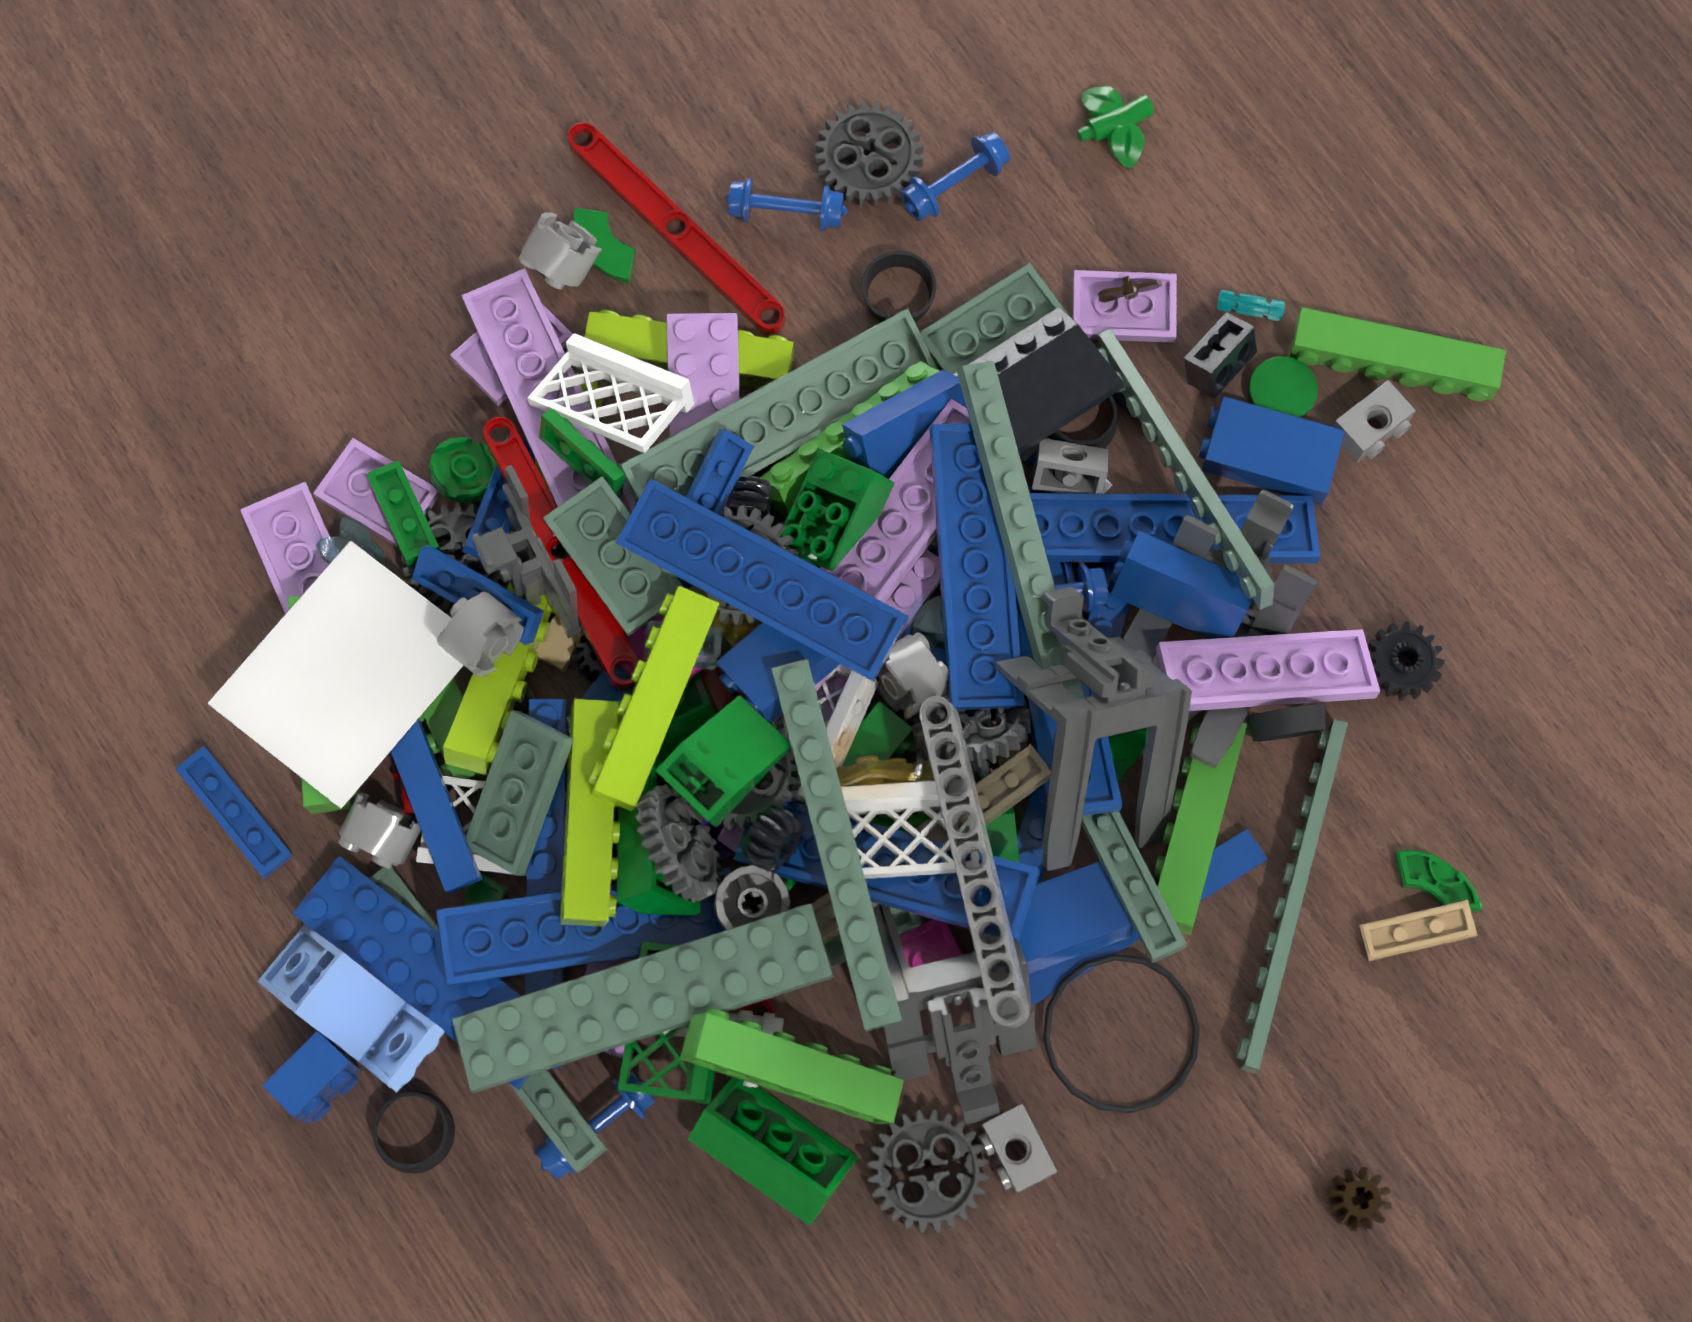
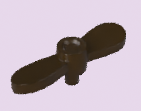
(1128, 290)

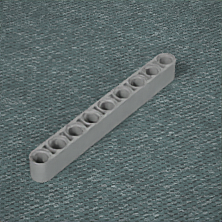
(983, 877)

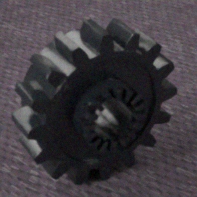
(1413, 646)

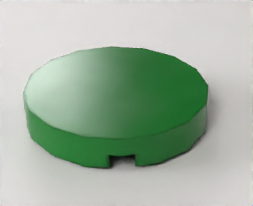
(1283, 386)
(461, 469)

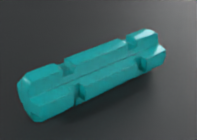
(1250, 305)

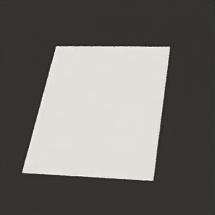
(341, 675)

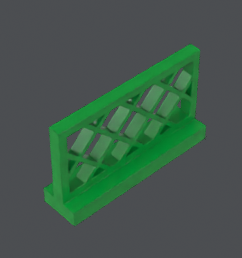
(699, 1079)

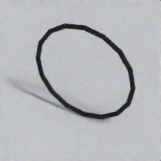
(1047, 1029)

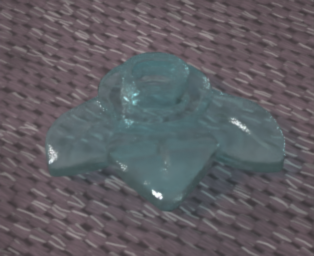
(349, 531)

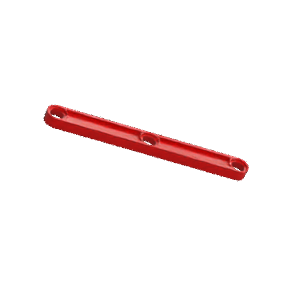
(692, 244)
(593, 615)

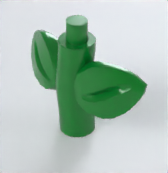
(1115, 122)

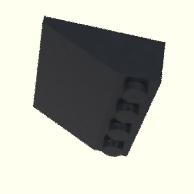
(1050, 377)

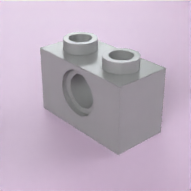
(1382, 405)
(1069, 468)
(1017, 1126)

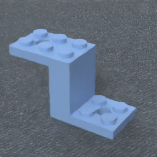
(351, 1007)

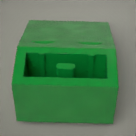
(834, 509)
(724, 760)

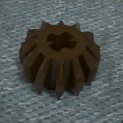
(1370, 1207)

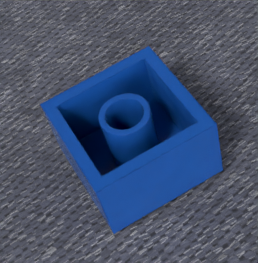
(313, 1079)

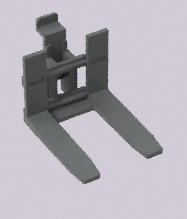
(524, 560)
(1289, 598)
(1142, 701)
(963, 1046)

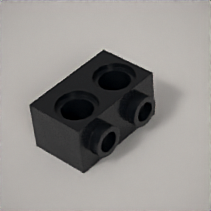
(1220, 355)

